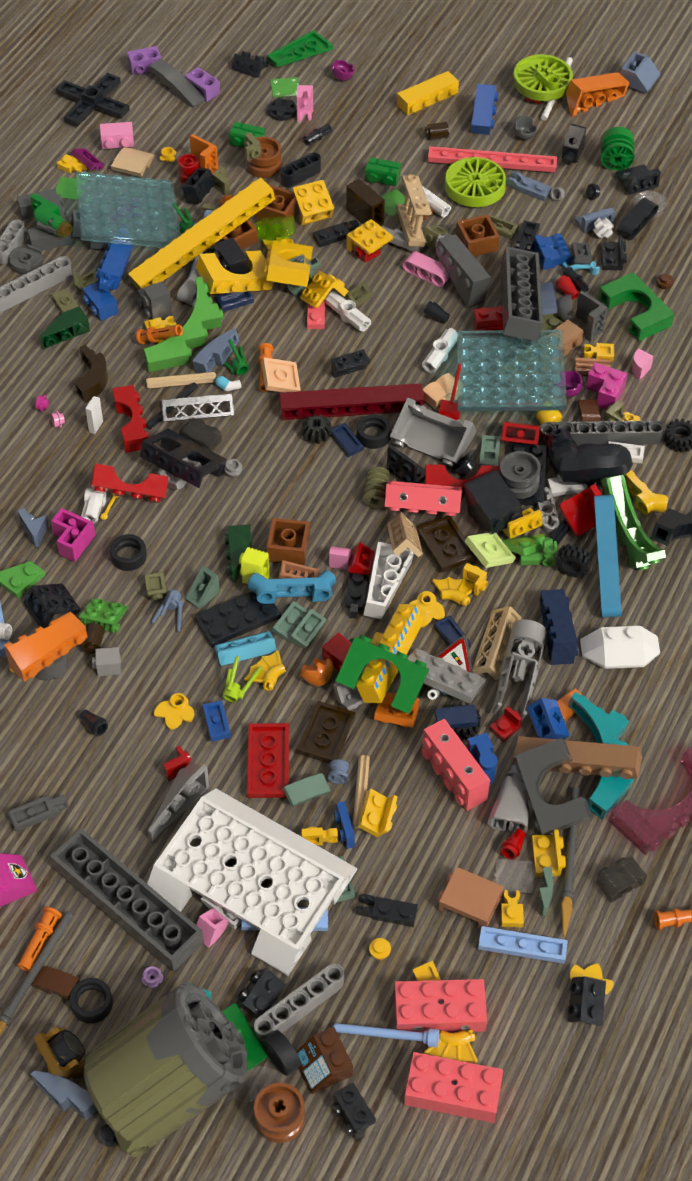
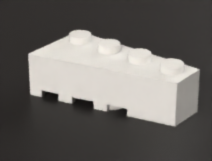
(385, 578)

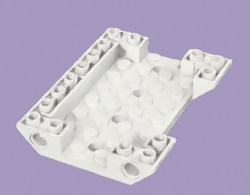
(262, 852)

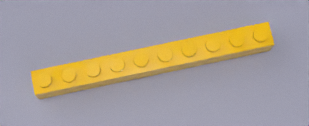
(203, 235)

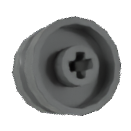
(521, 473)

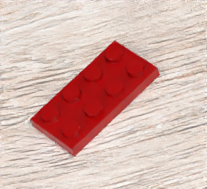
(268, 760)

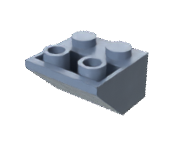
(640, 72)

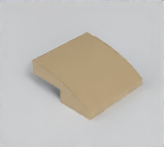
(132, 161)

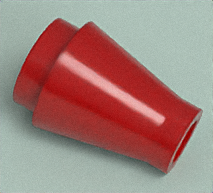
(566, 286)
(513, 844)

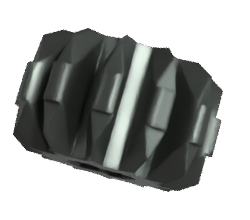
(316, 428)

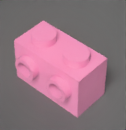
(116, 135)

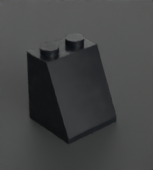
(492, 502)

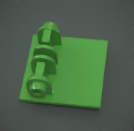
(103, 613)

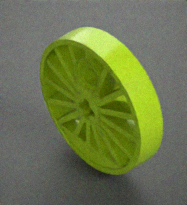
(535, 73)
(484, 186)

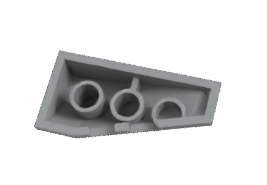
(184, 791)

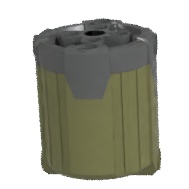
(152, 1068)

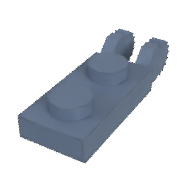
(528, 186)

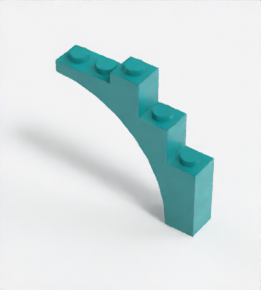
(605, 730)

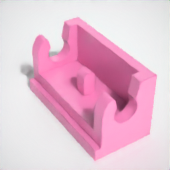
(304, 102)

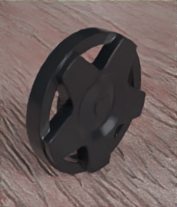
(281, 108)

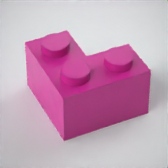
(607, 382)
(74, 533)

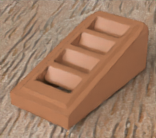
(295, 568)

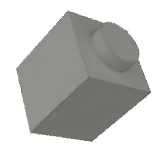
(107, 661)

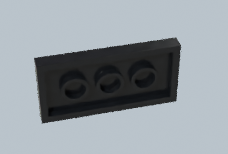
(540, 453)
(235, 618)

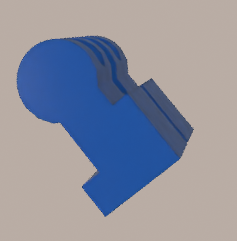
(551, 251)
(482, 751)

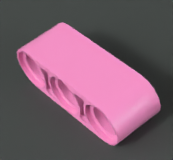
(426, 269)

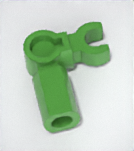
(547, 556)

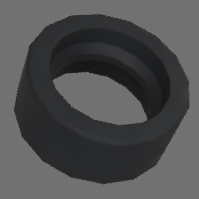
(373, 442)
(128, 564)
(96, 1015)
(281, 1052)

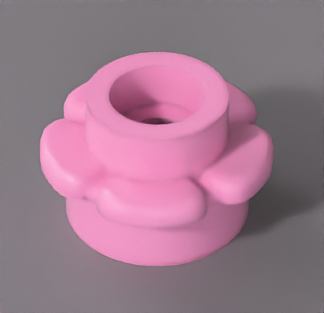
(57, 419)

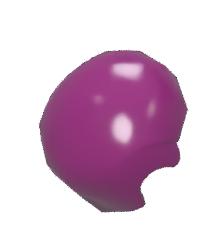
(342, 70)
(573, 383)

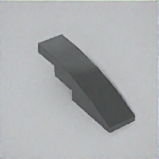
(177, 82)

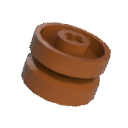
(270, 160)
(279, 1112)

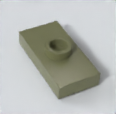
(64, 300)

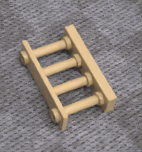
(413, 210)

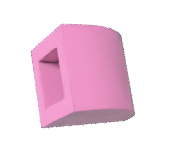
(641, 363)
(339, 557)
(212, 925)

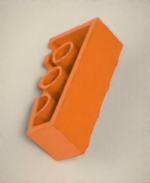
(594, 90)
(45, 645)

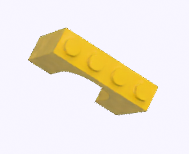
(284, 271)
(223, 281)

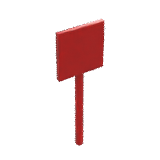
(450, 408)

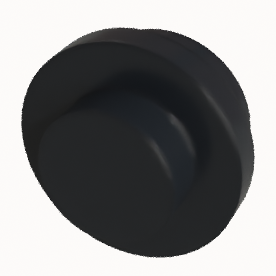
(593, 191)
(107, 1136)

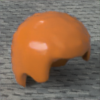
(318, 673)

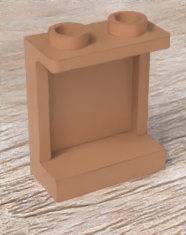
(470, 896)

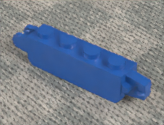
(113, 266)

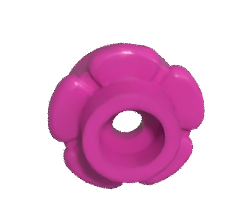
(42, 403)

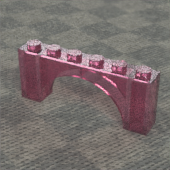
(650, 827)

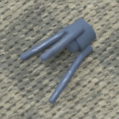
(171, 602)

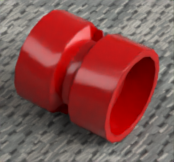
(187, 165)

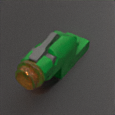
(48, 216)

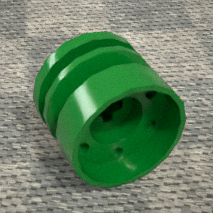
(617, 148)

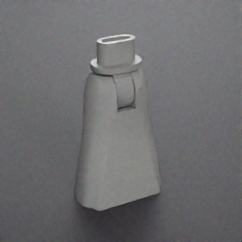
(510, 804)

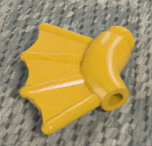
(454, 590)
(271, 670)
(454, 1046)

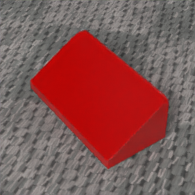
(361, 559)

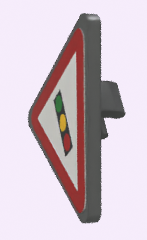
(458, 654)

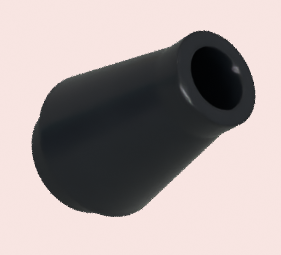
(435, 312)
(95, 724)

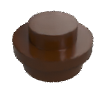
(665, 281)

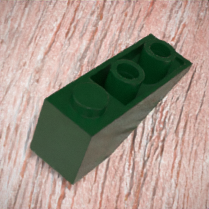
(66, 326)
(238, 540)

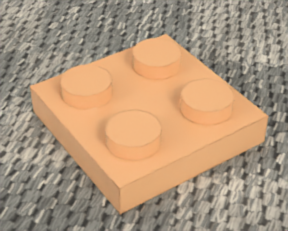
(280, 375)

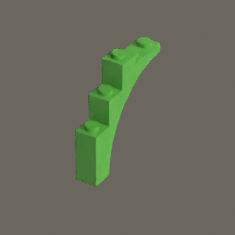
(177, 349)
(630, 532)

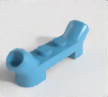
(269, 589)

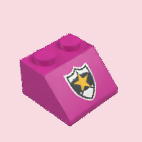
(14, 879)

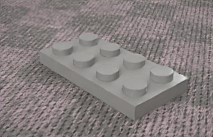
(449, 677)

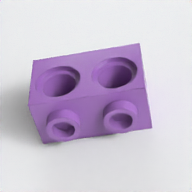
(141, 59)
(204, 83)

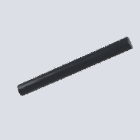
(158, 417)

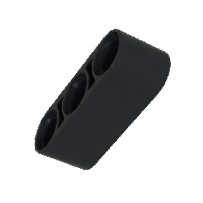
(300, 170)
(637, 218)

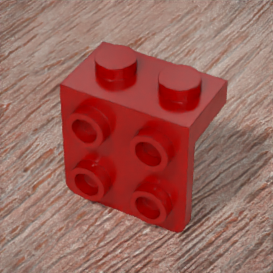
(580, 510)

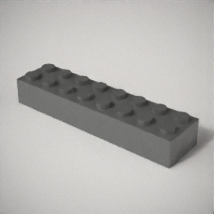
(521, 294)
(127, 899)

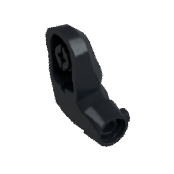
(587, 461)

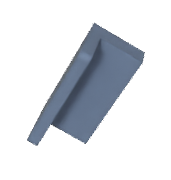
(587, 221)

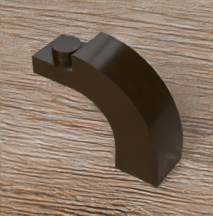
(96, 379)

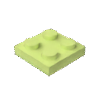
(490, 549)

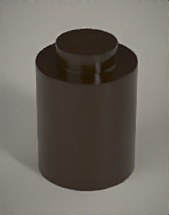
(437, 130)
(95, 636)

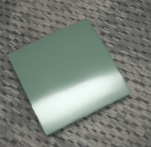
(299, 625)

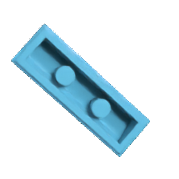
(245, 648)

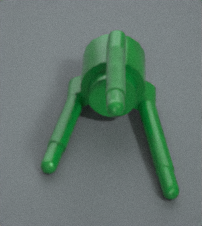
(184, 224)
(239, 364)

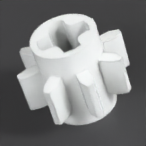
(603, 227)

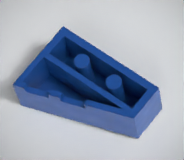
(484, 109)

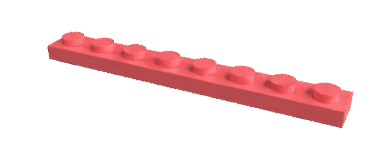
(503, 159)

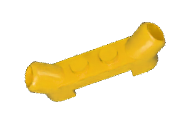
(645, 499)

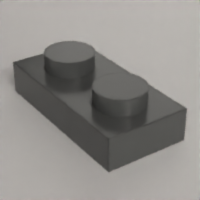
(581, 253)

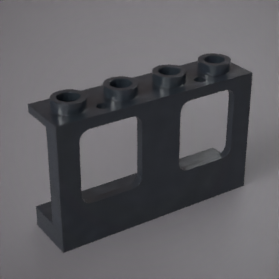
(180, 449)

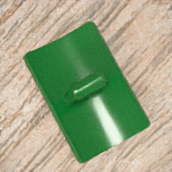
(255, 1050)

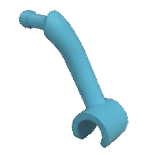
(592, 267)

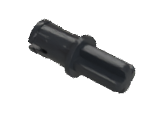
(317, 134)
(577, 279)

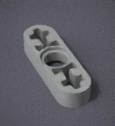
(549, 503)

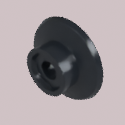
(465, 464)

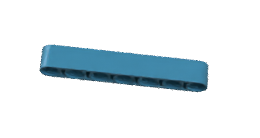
(608, 556)

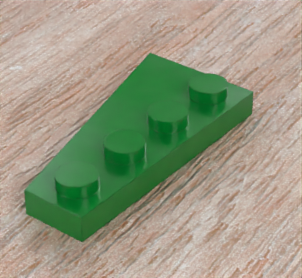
(301, 48)

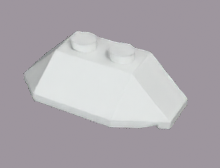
(620, 647)

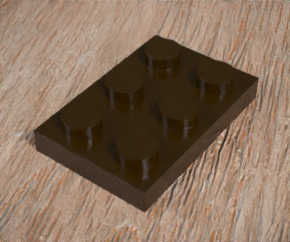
(445, 543)
(326, 732)

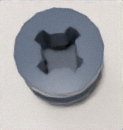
(338, 771)

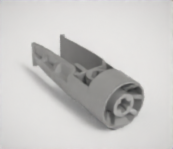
(526, 641)

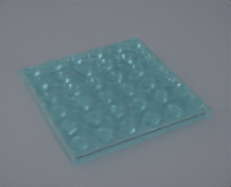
(126, 209)
(511, 372)

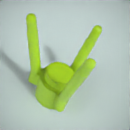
(232, 690)

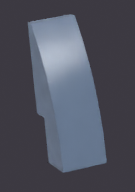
(215, 352)
(65, 1093)

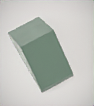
(204, 587)

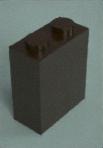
(364, 202)

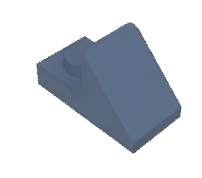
(34, 528)

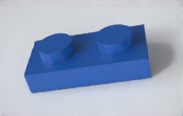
(216, 721)
(346, 832)

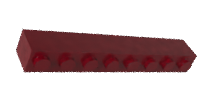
(348, 401)

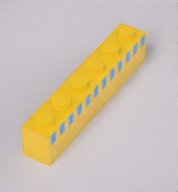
(399, 637)

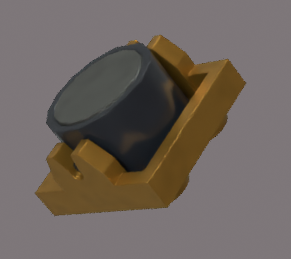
(61, 1052)

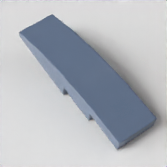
(548, 298)

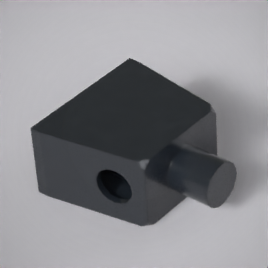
(572, 151)

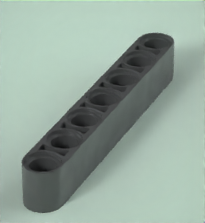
(601, 432)

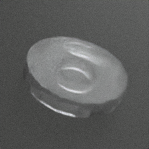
(654, 197)

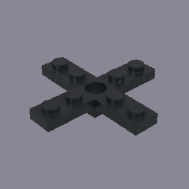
(92, 98)

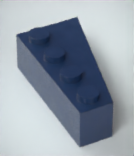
(558, 622)

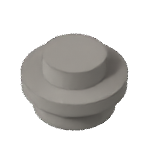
(233, 467)

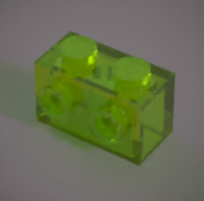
(276, 227)

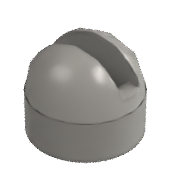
(555, 192)

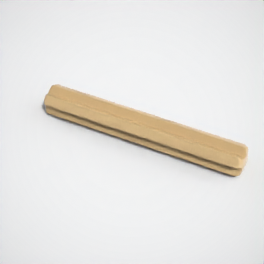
(178, 380)
(361, 787)

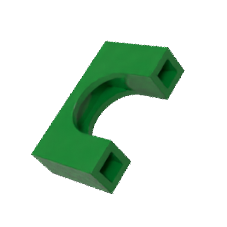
(632, 289)
(411, 672)

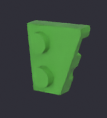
(527, 544)
(20, 578)

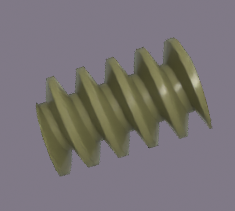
(375, 487)

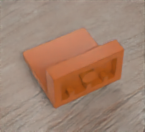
(205, 152)

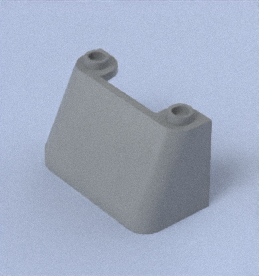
(432, 433)

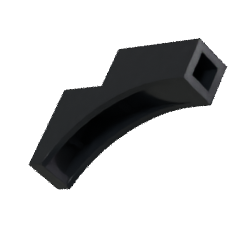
(672, 526)

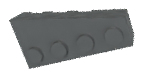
(464, 270)

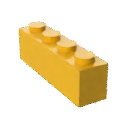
(427, 93)

